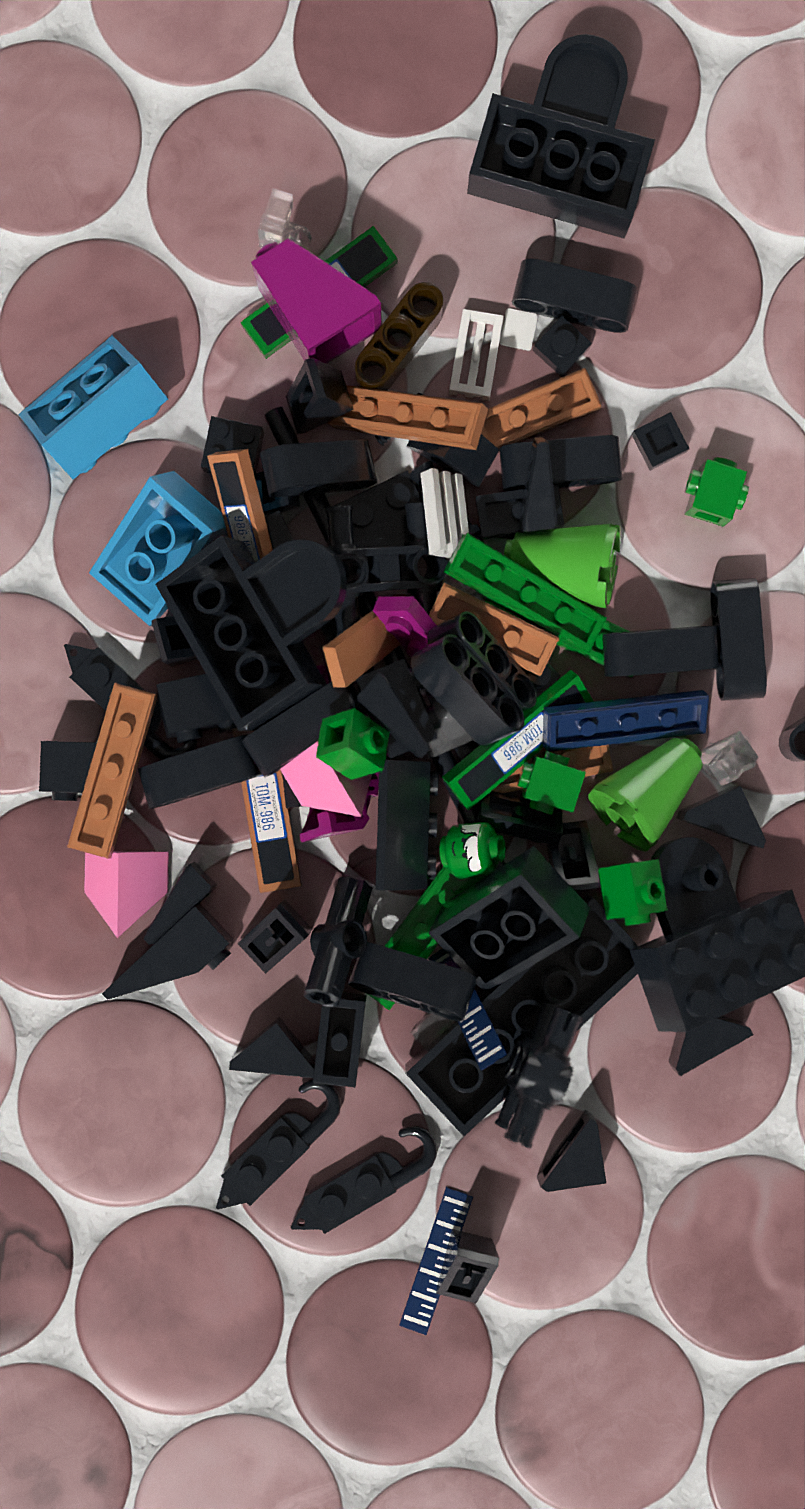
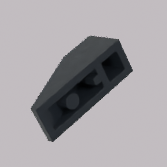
(181, 952)

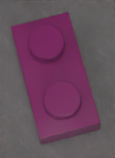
(405, 620)

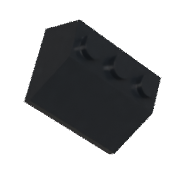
(405, 825)

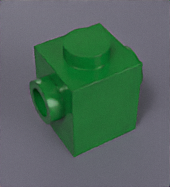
(716, 491)
(352, 744)
(551, 783)
(633, 891)

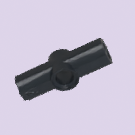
(338, 942)

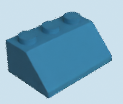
(93, 407)

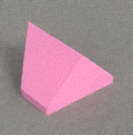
(324, 787)
(126, 885)

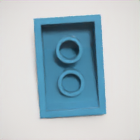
(154, 538)

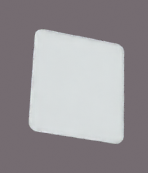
(518, 329)

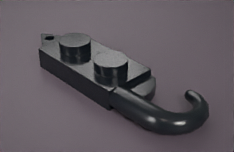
(96, 675)
(276, 1150)
(363, 1185)

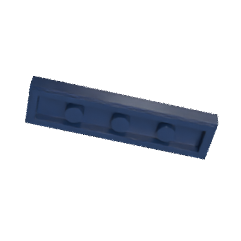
(624, 720)

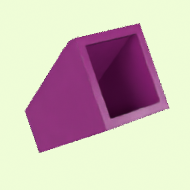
(314, 301)

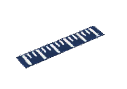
(476, 1024)
(423, 1296)

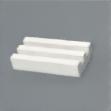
(470, 389)
(444, 511)

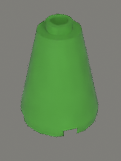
(572, 559)
(647, 792)

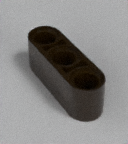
(402, 320)

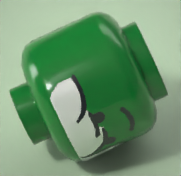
(472, 850)

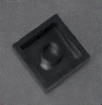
(232, 435)

